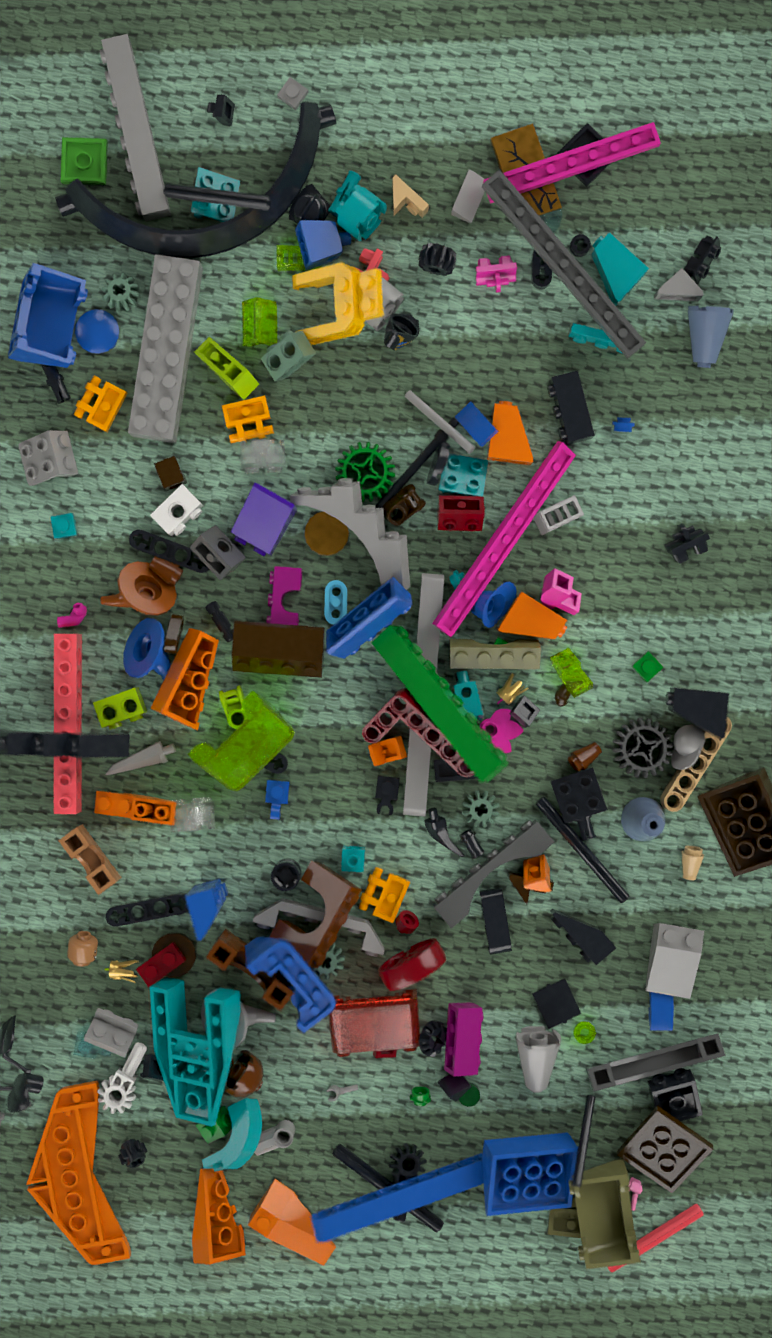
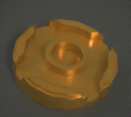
(326, 534)

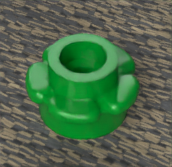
(419, 1098)

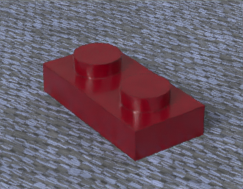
(161, 964)

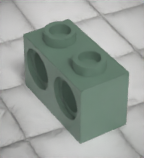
(290, 358)

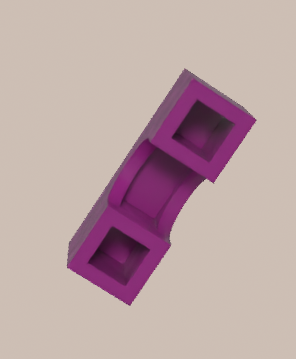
(283, 581)

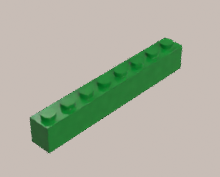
(440, 703)

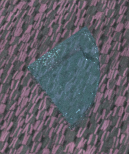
(552, 219)

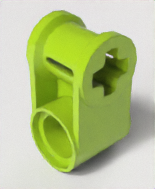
(232, 705)

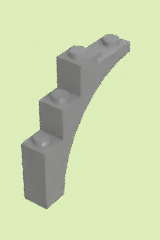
(367, 522)

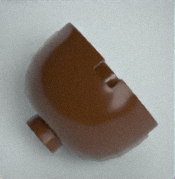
(244, 1079)

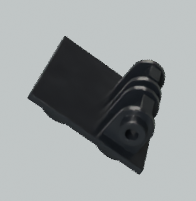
(579, 795)

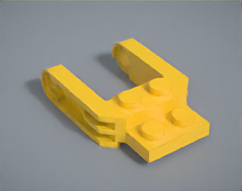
(355, 299)

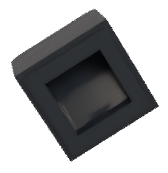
(454, 1086)

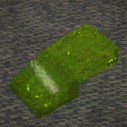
(570, 672)

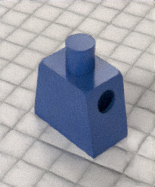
(320, 242)

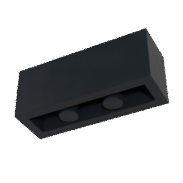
(570, 408)

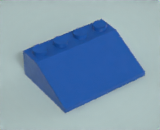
(528, 1173)

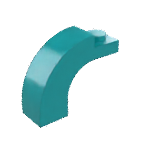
(244, 1138)

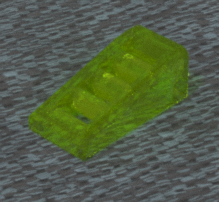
(290, 266)

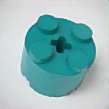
(360, 213)

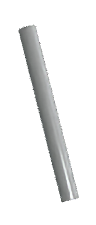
(439, 421)

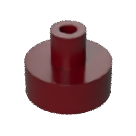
(407, 922)

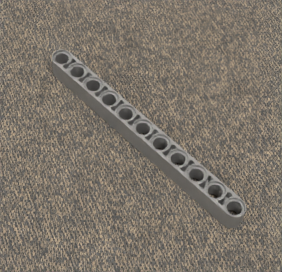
(428, 640)

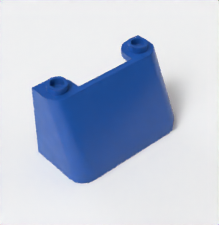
(46, 317)
(310, 994)

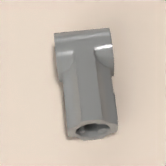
(272, 1139)

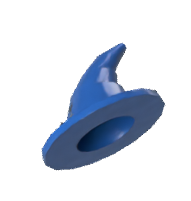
(145, 650)

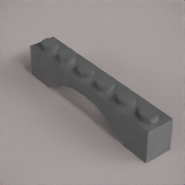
(528, 843)
(655, 1062)

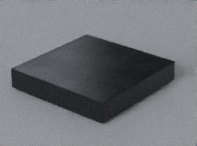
(583, 137)

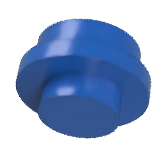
(623, 424)

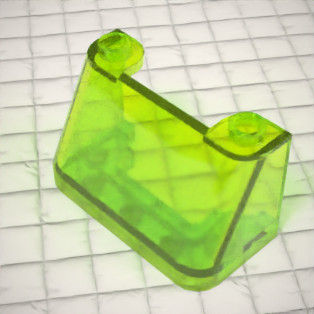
(248, 747)

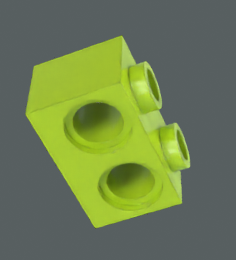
(119, 704)

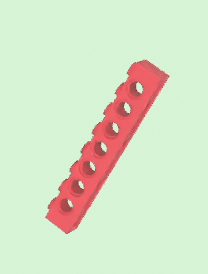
(68, 720)

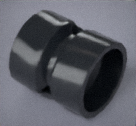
(286, 874)

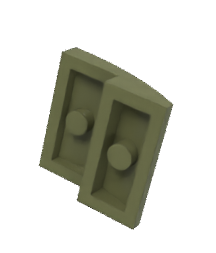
(564, 1221)

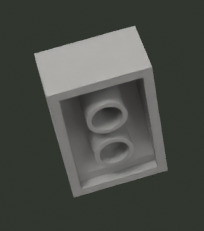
(674, 960)

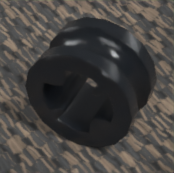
(586, 242)

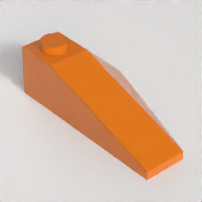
(287, 1222)
(214, 1228)

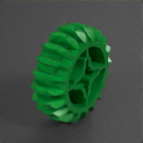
(355, 467)

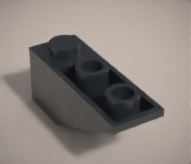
(590, 938)

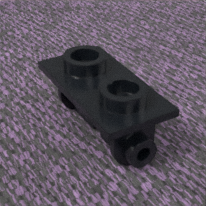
(707, 250)

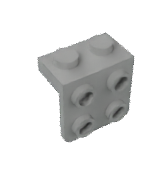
(47, 457)

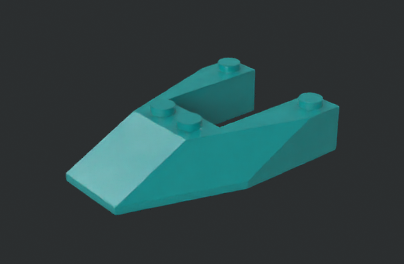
(192, 1063)

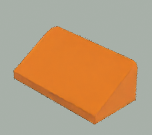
(537, 874)

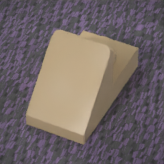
(405, 195)

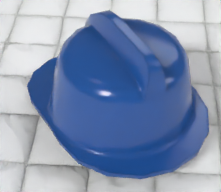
(494, 604)

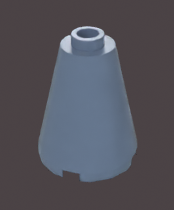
(707, 332)
(643, 819)

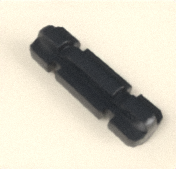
(220, 620)

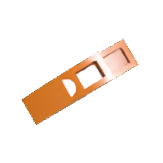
(135, 807)

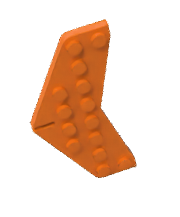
(72, 1191)

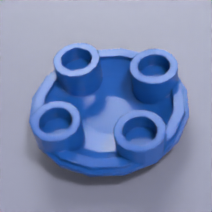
(97, 331)

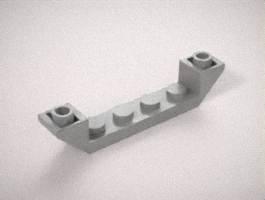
(268, 917)

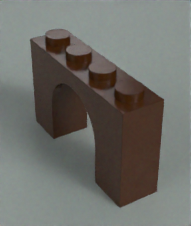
(338, 897)
(231, 951)

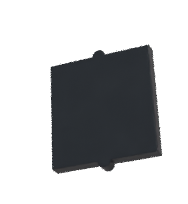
(556, 1003)

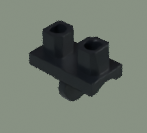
(686, 539)

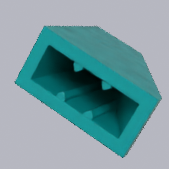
(617, 267)

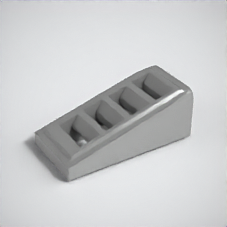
(544, 517)

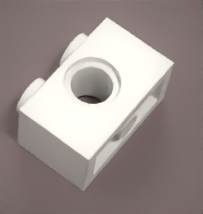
(179, 498)

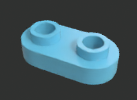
(335, 602)

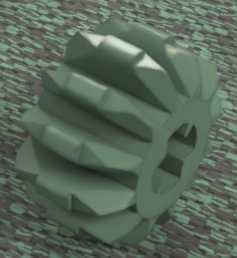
(119, 300)
(477, 802)
(334, 963)

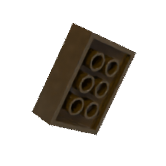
(742, 820)

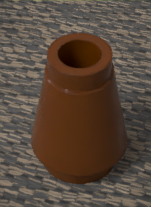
(166, 570)
(584, 756)

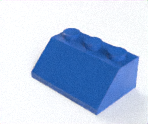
(204, 904)

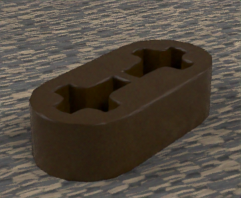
(174, 634)

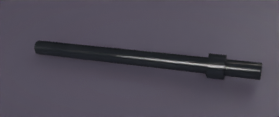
(415, 466)

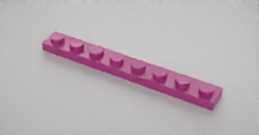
(583, 158)

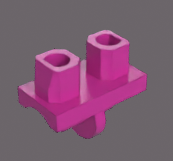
(496, 274)

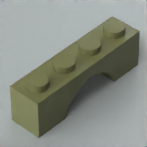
(476, 655)

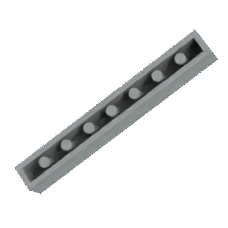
(135, 126)

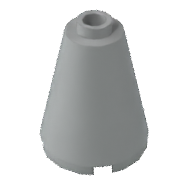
(537, 1055)

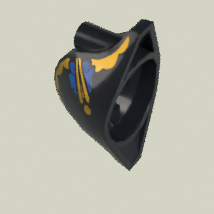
(400, 330)

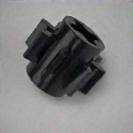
(132, 1153)

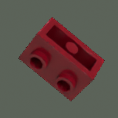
(460, 513)

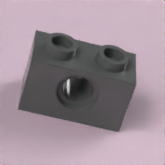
(217, 552)

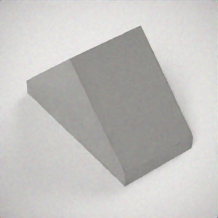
(680, 287)

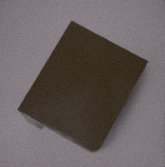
(170, 473)

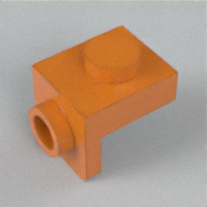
(387, 750)

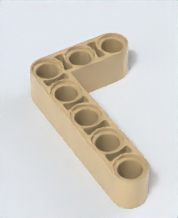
(693, 775)

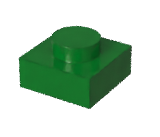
(647, 666)

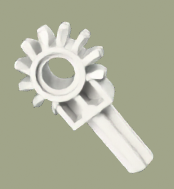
(123, 1082)

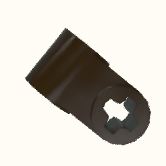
(404, 504)

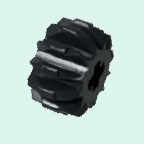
(437, 259)

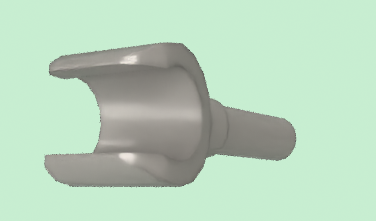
(341, 1090)

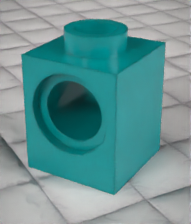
(353, 858)

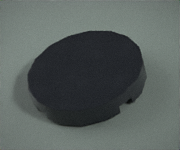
(438, 463)

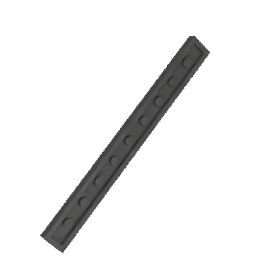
(563, 264)

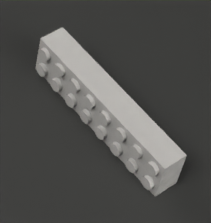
(165, 349)

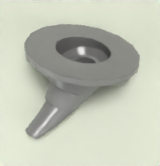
(248, 1017)

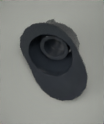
(309, 206)

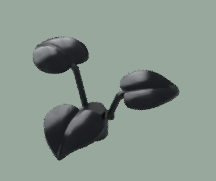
(25, 1083)

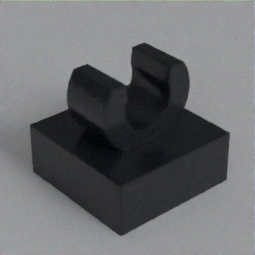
(222, 109)
(151, 1068)

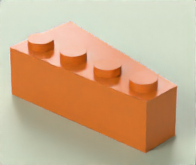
(187, 679)

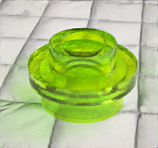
(591, 1032)

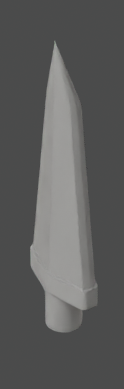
(149, 756)

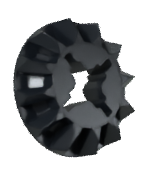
(427, 1044)

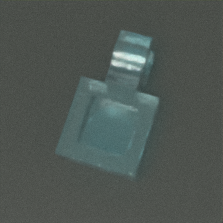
(87, 1049)

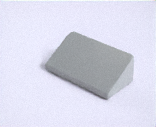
(469, 197)

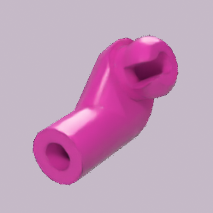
(75, 618)

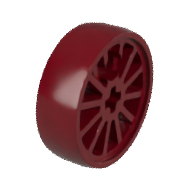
(412, 965)

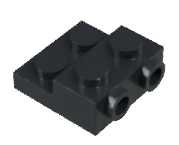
(676, 1094)

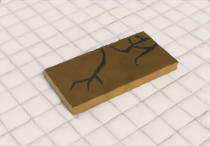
(520, 149)

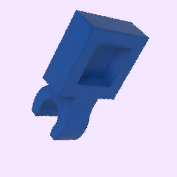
(277, 794)

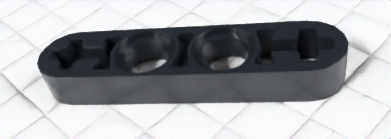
(169, 554)
(149, 911)

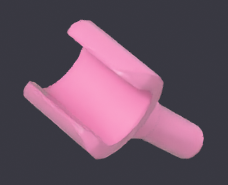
(636, 1188)

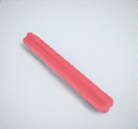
(665, 1231)

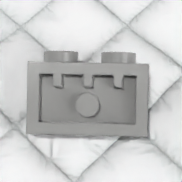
(111, 1032)

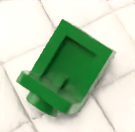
(220, 1129)

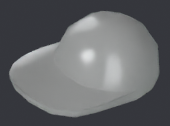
(688, 745)

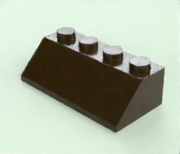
(278, 649)

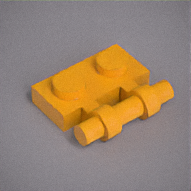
(106, 406)
(247, 412)
(390, 898)

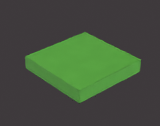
(84, 160)

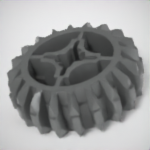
(647, 756)

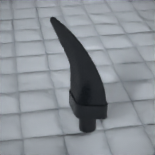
(437, 829)

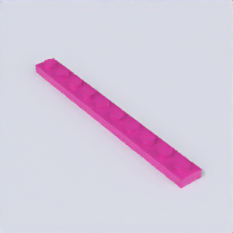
(504, 539)

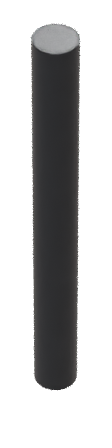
(583, 1141)

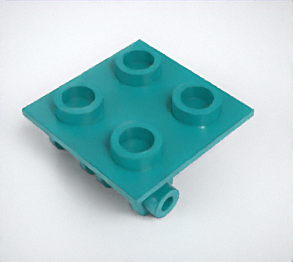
(213, 180)
(464, 476)

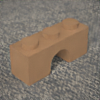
(99, 869)

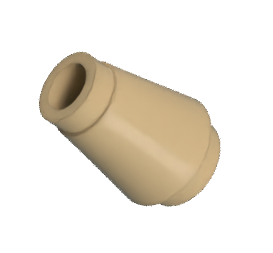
(691, 861)

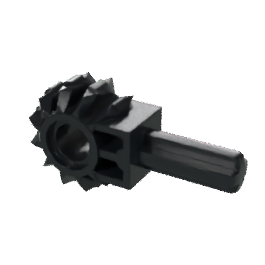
(401, 1174)

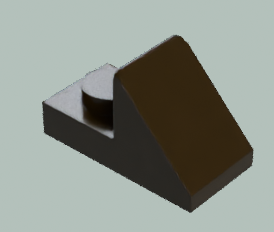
(518, 882)

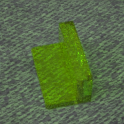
(259, 322)

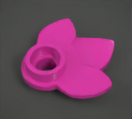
(503, 729)

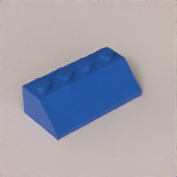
(367, 619)

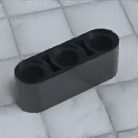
(495, 921)

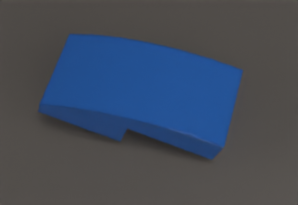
(476, 424)
(661, 1012)

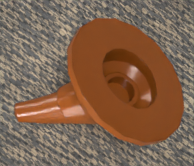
(142, 590)

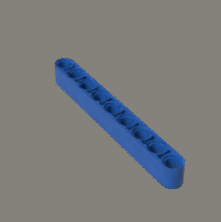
(397, 1199)

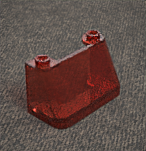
(375, 1024)

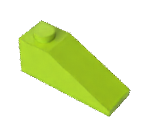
(227, 368)

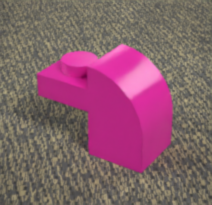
(558, 592)

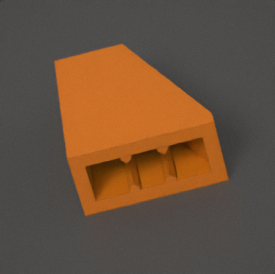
(510, 441)
(532, 619)

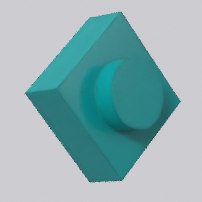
(63, 525)

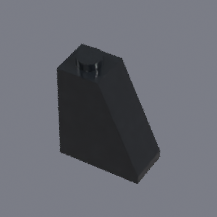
(701, 708)

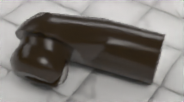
(562, 696)

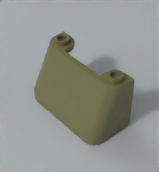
(605, 1216)

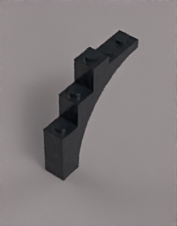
(64, 744)

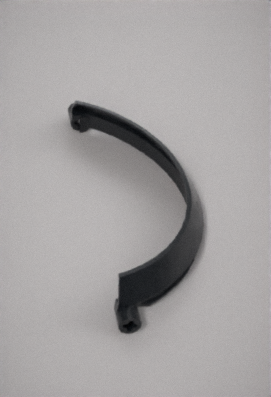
(218, 237)

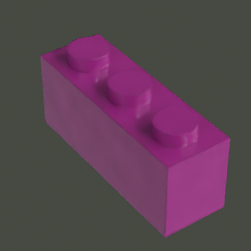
(463, 1039)

